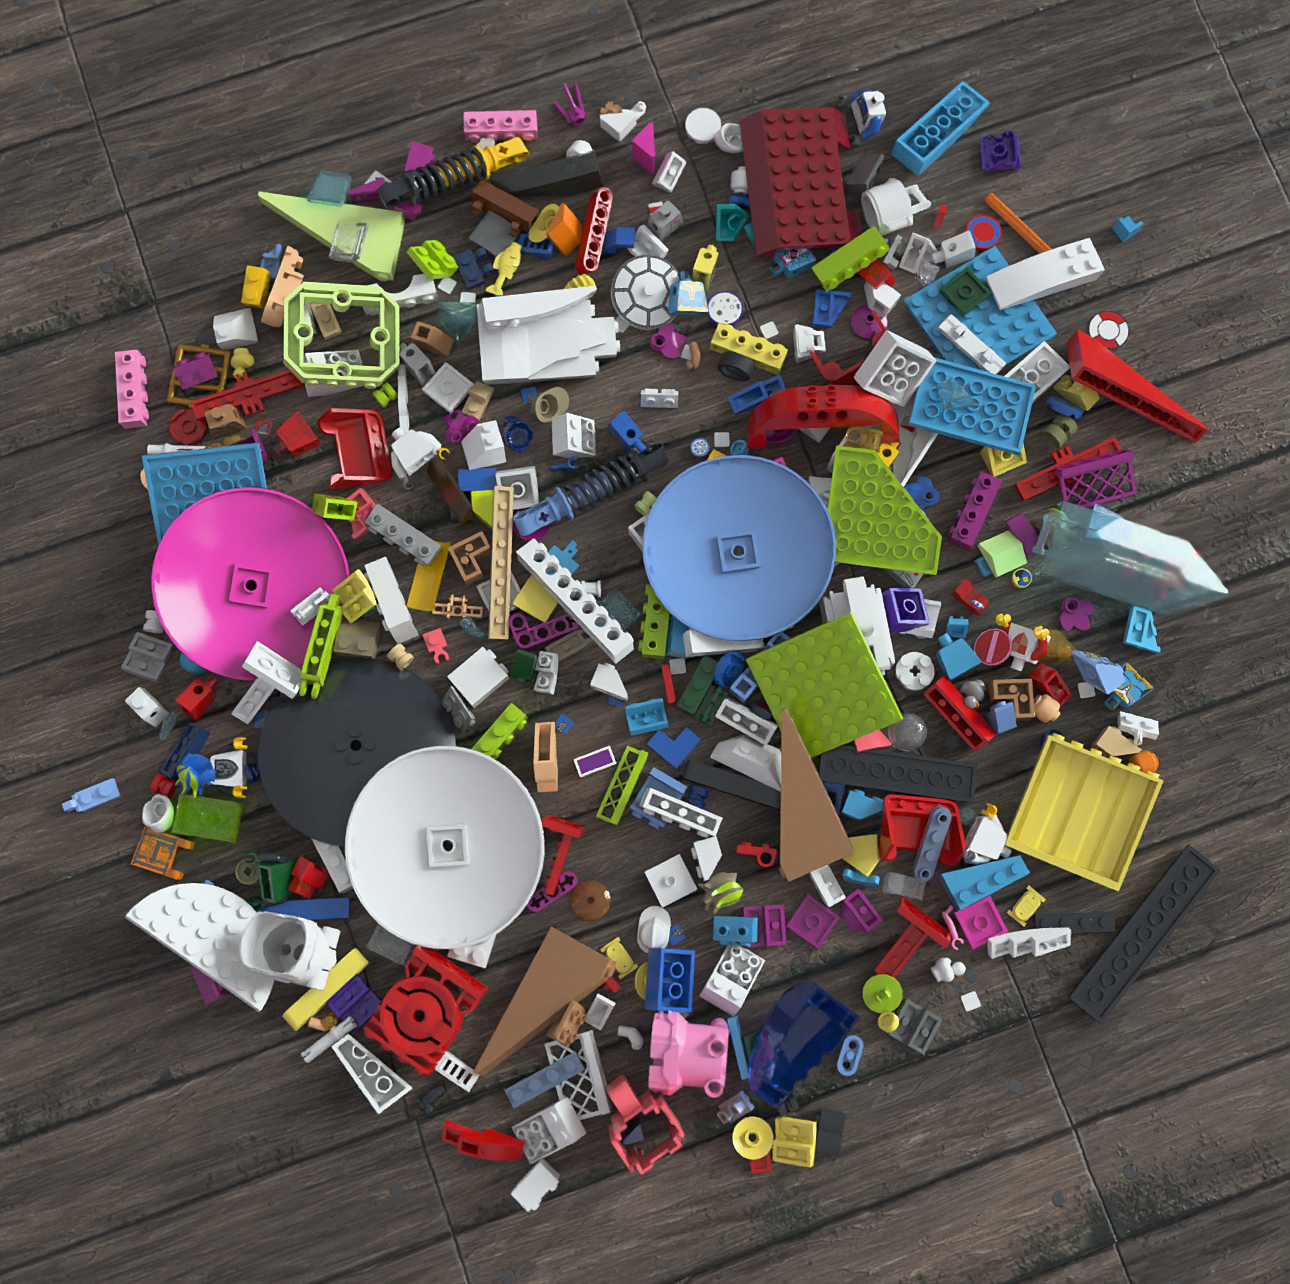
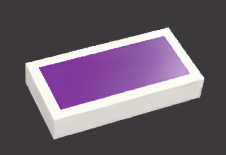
(594, 761)

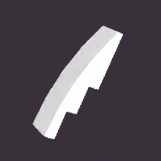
(1026, 941)

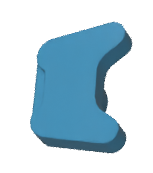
(859, 878)

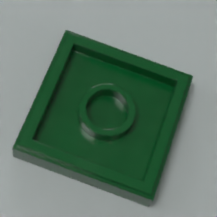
(965, 292)

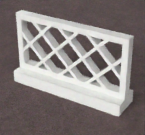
(596, 1074)

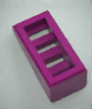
(367, 191)

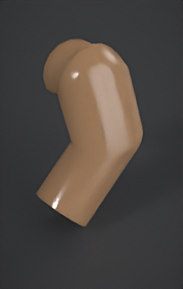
(695, 353)

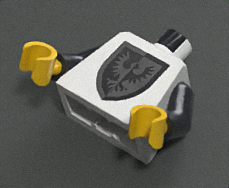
(229, 769)

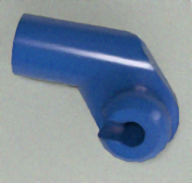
(739, 199)

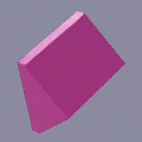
(643, 149)

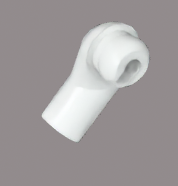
(639, 108)
(633, 1035)

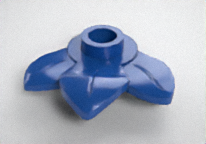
(919, 491)

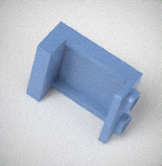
(663, 783)

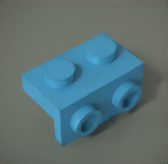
(646, 716)

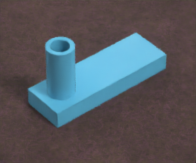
(735, 1032)

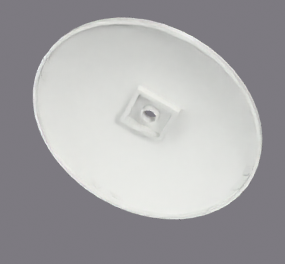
(400, 857)

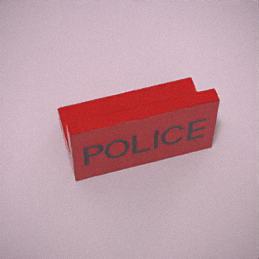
(877, 274)

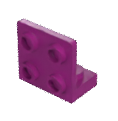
(209, 989)

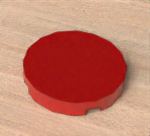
(186, 428)

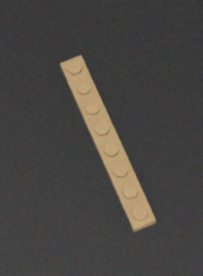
(500, 563)

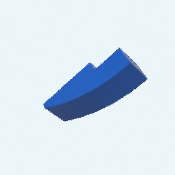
(753, 395)

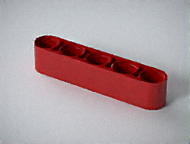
(598, 225)

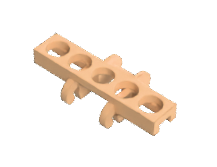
(464, 607)

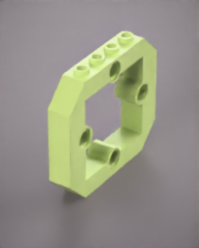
(355, 295)

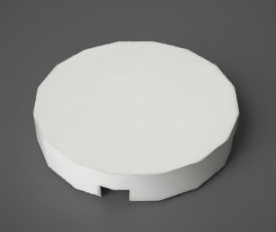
(702, 125)

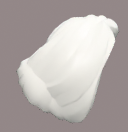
(729, 138)
(158, 813)

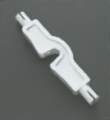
(403, 399)

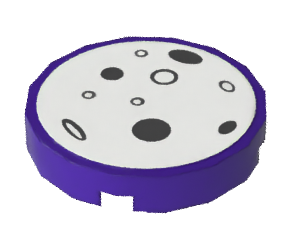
(725, 308)

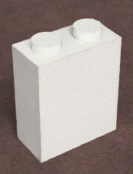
(479, 676)

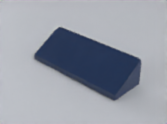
(190, 741)

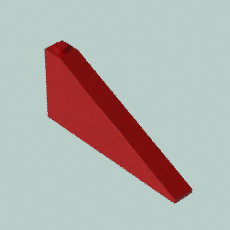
(1110, 376)

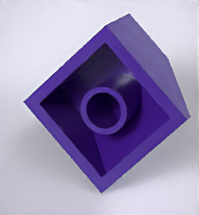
(904, 609)

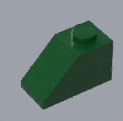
(524, 666)

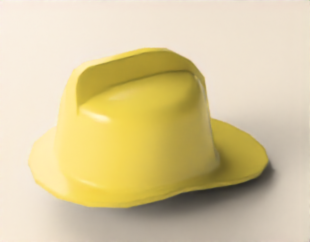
(538, 230)

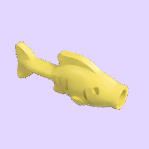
(506, 264)

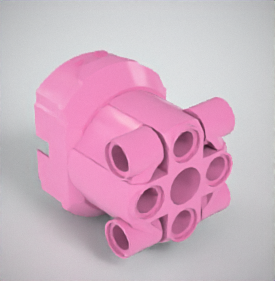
(688, 1054)

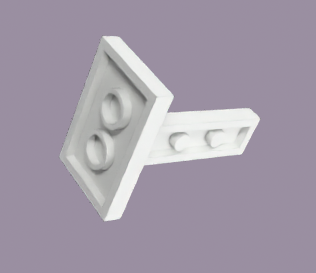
(271, 673)

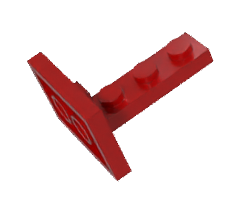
(570, 830)
(911, 938)

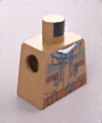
(224, 421)

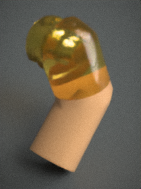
(324, 1024)

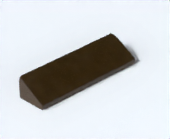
(450, 490)

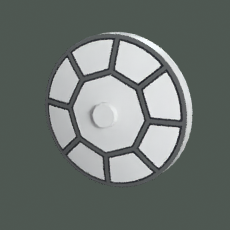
(643, 291)

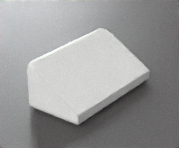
(669, 172)

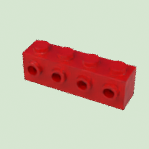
(965, 721)

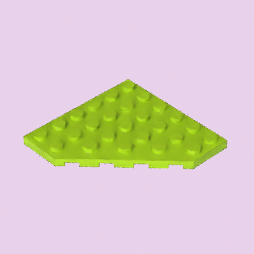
(877, 517)

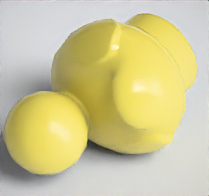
(241, 361)

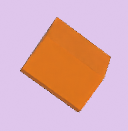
(565, 230)

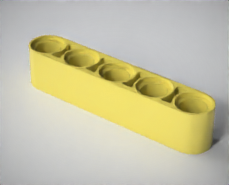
(315, 999)

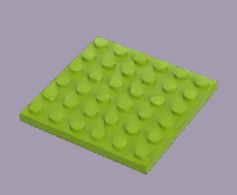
(826, 684)

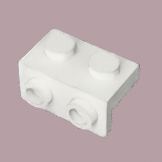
(647, 244)

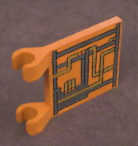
(158, 852)

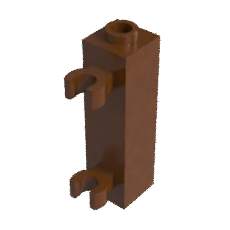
(513, 210)

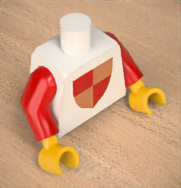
(1026, 643)

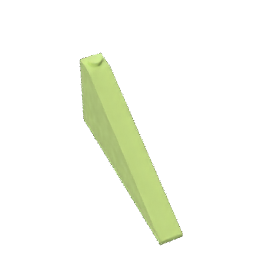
(321, 220)

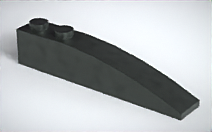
(554, 178)

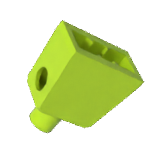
(327, 507)

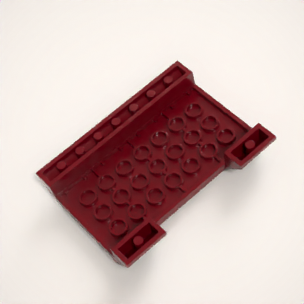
(797, 179)

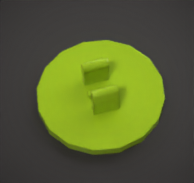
(882, 993)

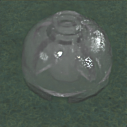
(908, 733)

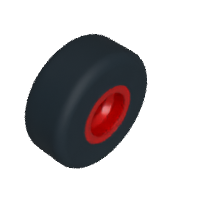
(761, 710)

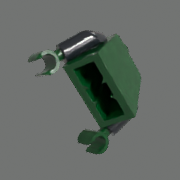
(273, 878)

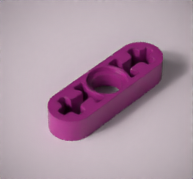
(551, 899)

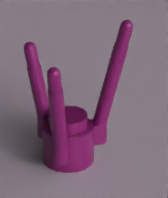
(576, 115)

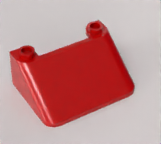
(359, 447)
(905, 822)

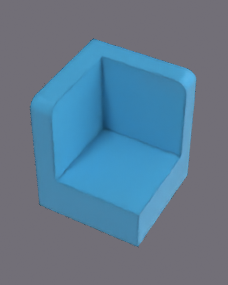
(1126, 228)

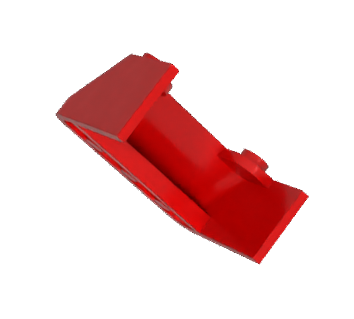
(832, 371)

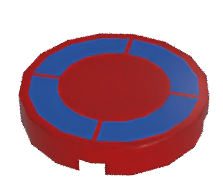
(984, 231)

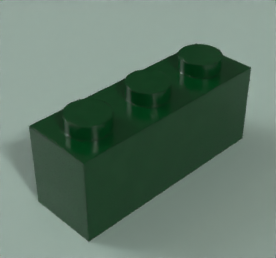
(697, 687)

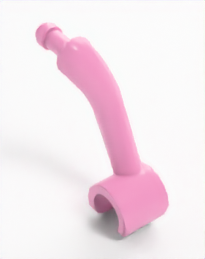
(949, 922)

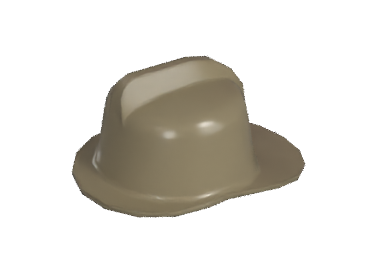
(550, 404)

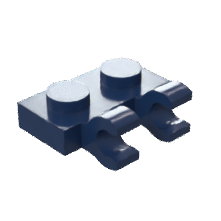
(469, 269)

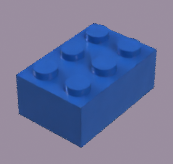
(669, 980)

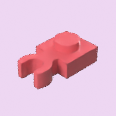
(436, 643)

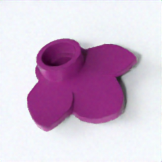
(671, 341)
(1078, 616)

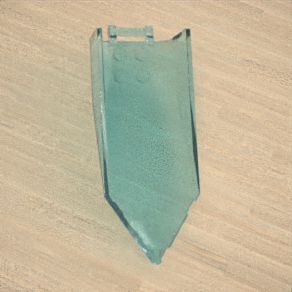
(1124, 561)

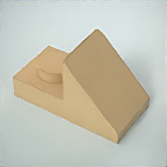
(478, 399)

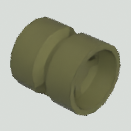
(1060, 429)
(247, 873)

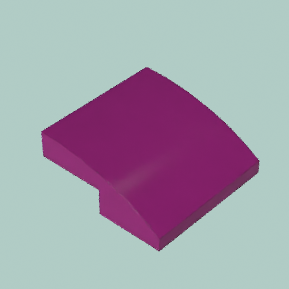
(769, 926)

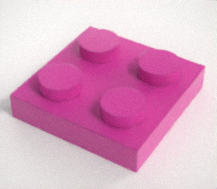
(980, 922)

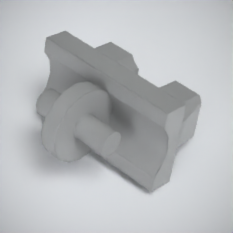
(896, 247)
(734, 1107)

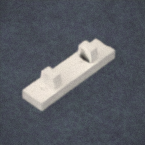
(971, 345)

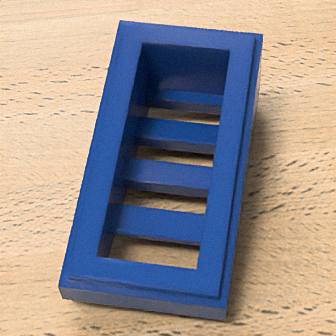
(547, 254)

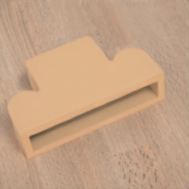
(545, 757)

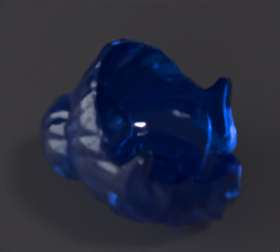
(513, 427)

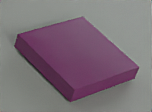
(812, 921)

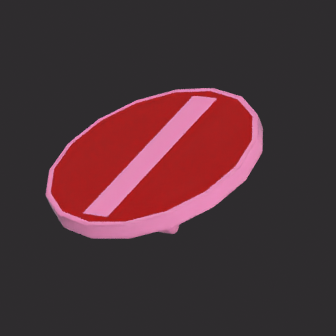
(993, 647)

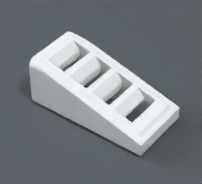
(448, 1056)

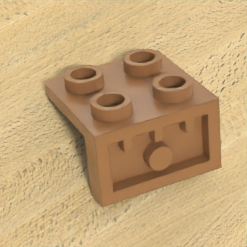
(565, 1027)

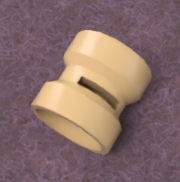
(400, 657)

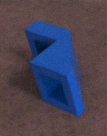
(618, 238)

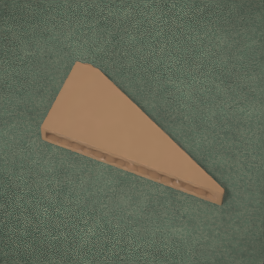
(809, 824)
(558, 974)

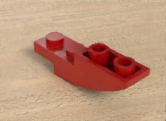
(486, 1145)

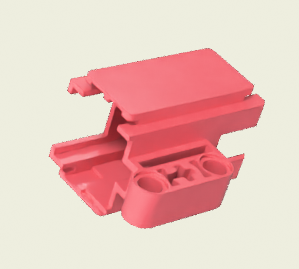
(629, 1105)

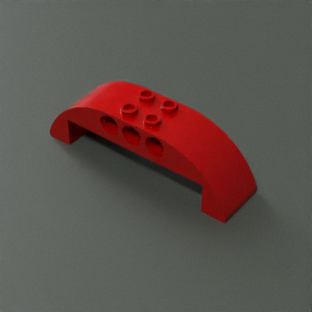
(822, 408)

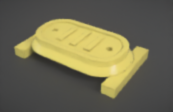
(1026, 906)
(620, 956)

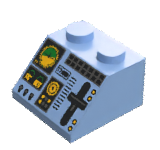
(1099, 671)

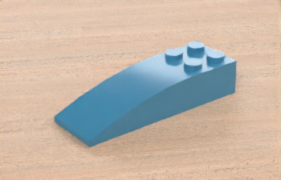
(939, 128)

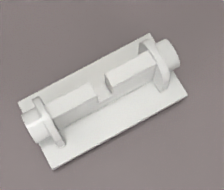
(666, 399)
(309, 607)

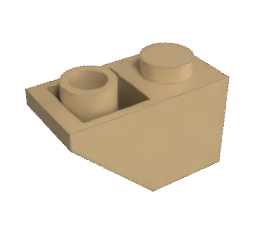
(1114, 744)

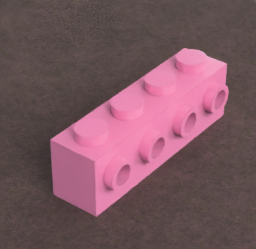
(500, 125)
(131, 389)

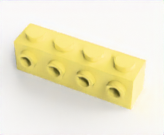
(761, 352)

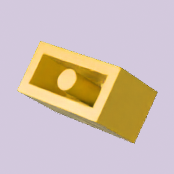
(256, 287)

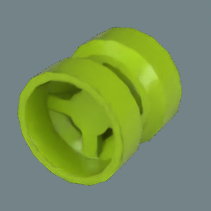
(380, 396)

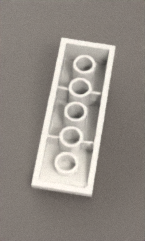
(1046, 274)
(529, 307)
(1040, 368)

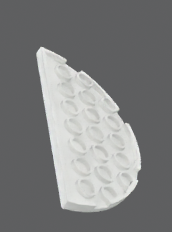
(205, 930)

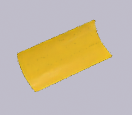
(427, 582)

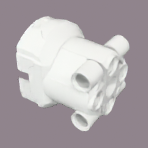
(271, 937)

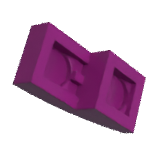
(1023, 531)

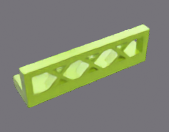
(630, 784)

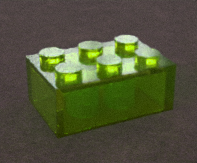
(207, 818)

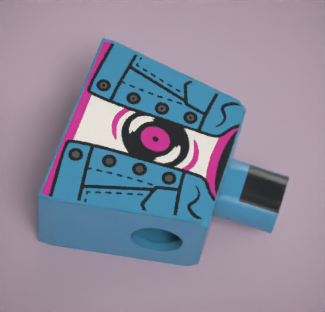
(792, 262)

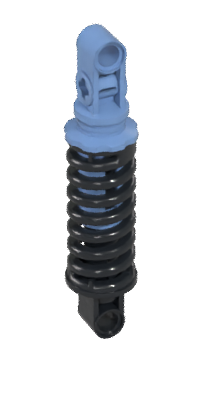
(592, 487)

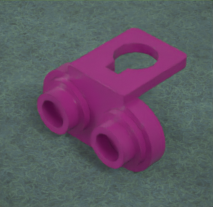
(459, 427)

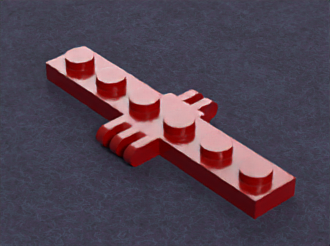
(247, 393)
(1047, 479)

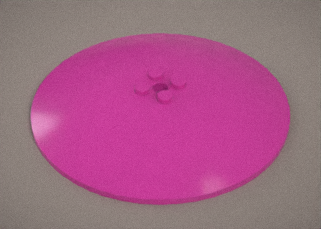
(219, 548)

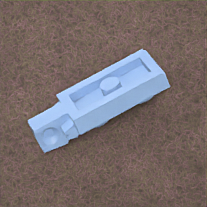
(93, 796)

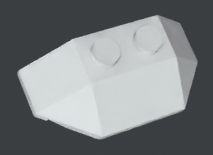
(751, 758)

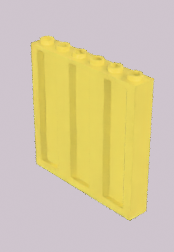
(1083, 811)

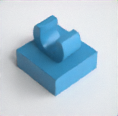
(957, 627)

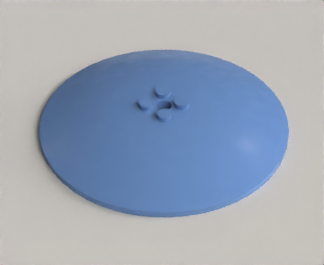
(749, 507)

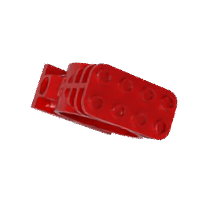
(427, 1054)

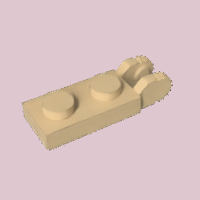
(326, 320)

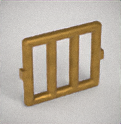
(222, 371)

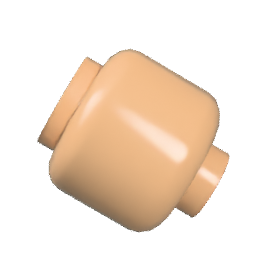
(1046, 708)

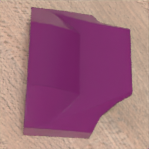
(859, 912)

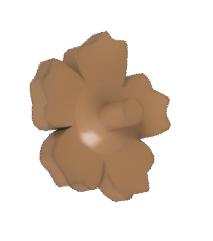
(611, 109)

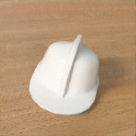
(653, 928)

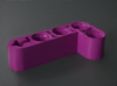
(532, 633)

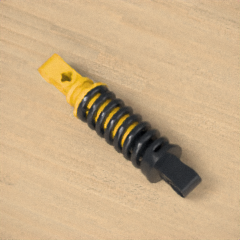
(451, 172)

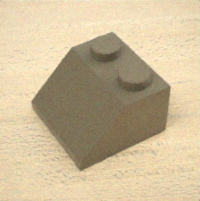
(357, 639)

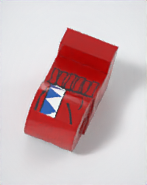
(970, 598)

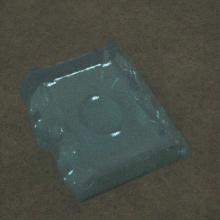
(330, 188)
(619, 609)

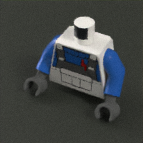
(868, 112)

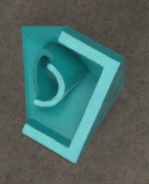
(729, 221)

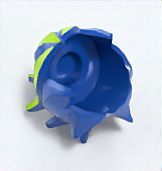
(194, 773)

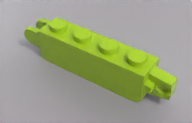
(321, 646)

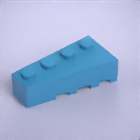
(979, 881)

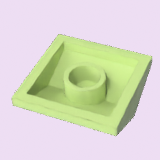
(1003, 553)

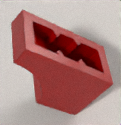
(1050, 682)

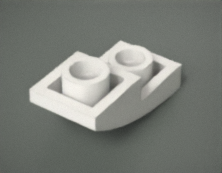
(547, 672)

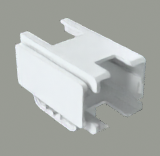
(870, 616)

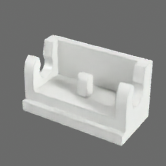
(827, 885)

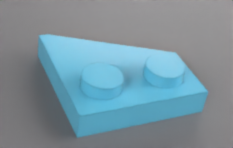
(1140, 630)

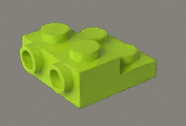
(433, 260)

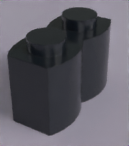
(829, 1131)

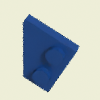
(828, 307)

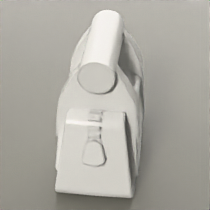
(804, 340)

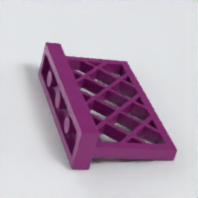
(1097, 464)

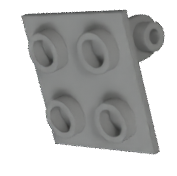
(458, 710)

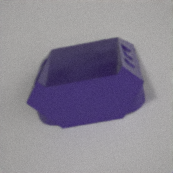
(1000, 152)

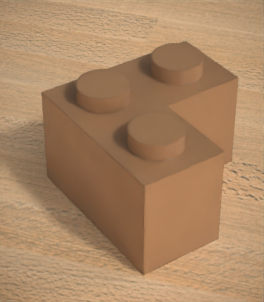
(467, 553)
(1015, 691)

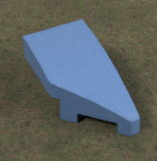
(272, 261)

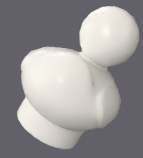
(943, 970)

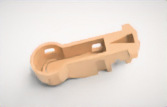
(286, 282)

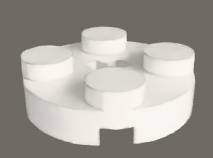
(923, 664)

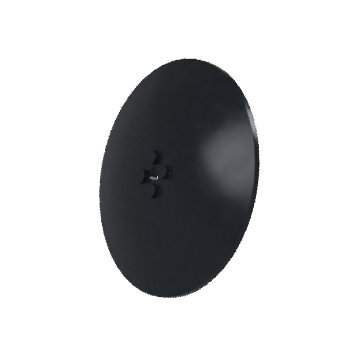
(309, 740)

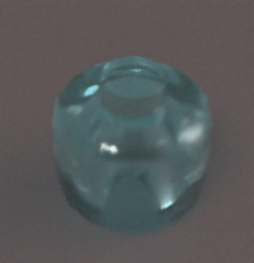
(967, 816)

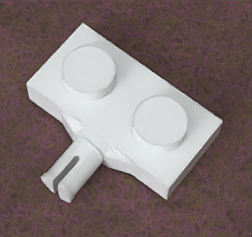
(1138, 727)

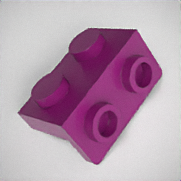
(195, 370)

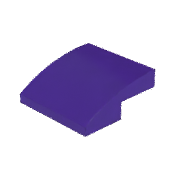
(355, 1000)

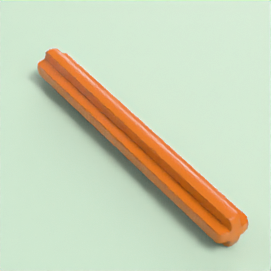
(1023, 230)

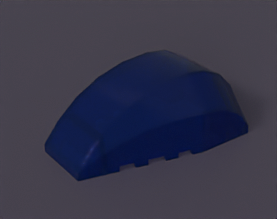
(795, 1038)

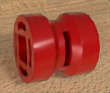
(163, 785)

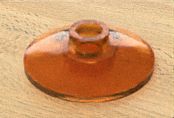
(600, 905)

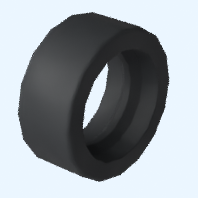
(736, 366)

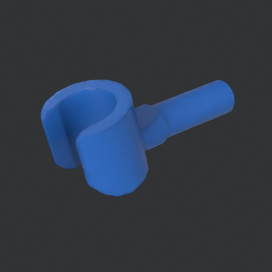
(565, 465)

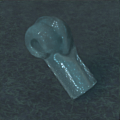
(469, 627)

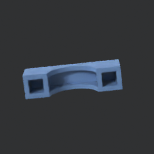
(746, 683)

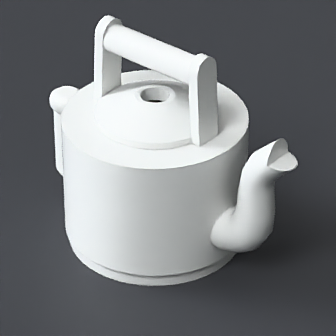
(890, 206)

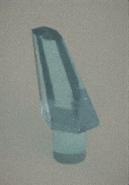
(167, 725)

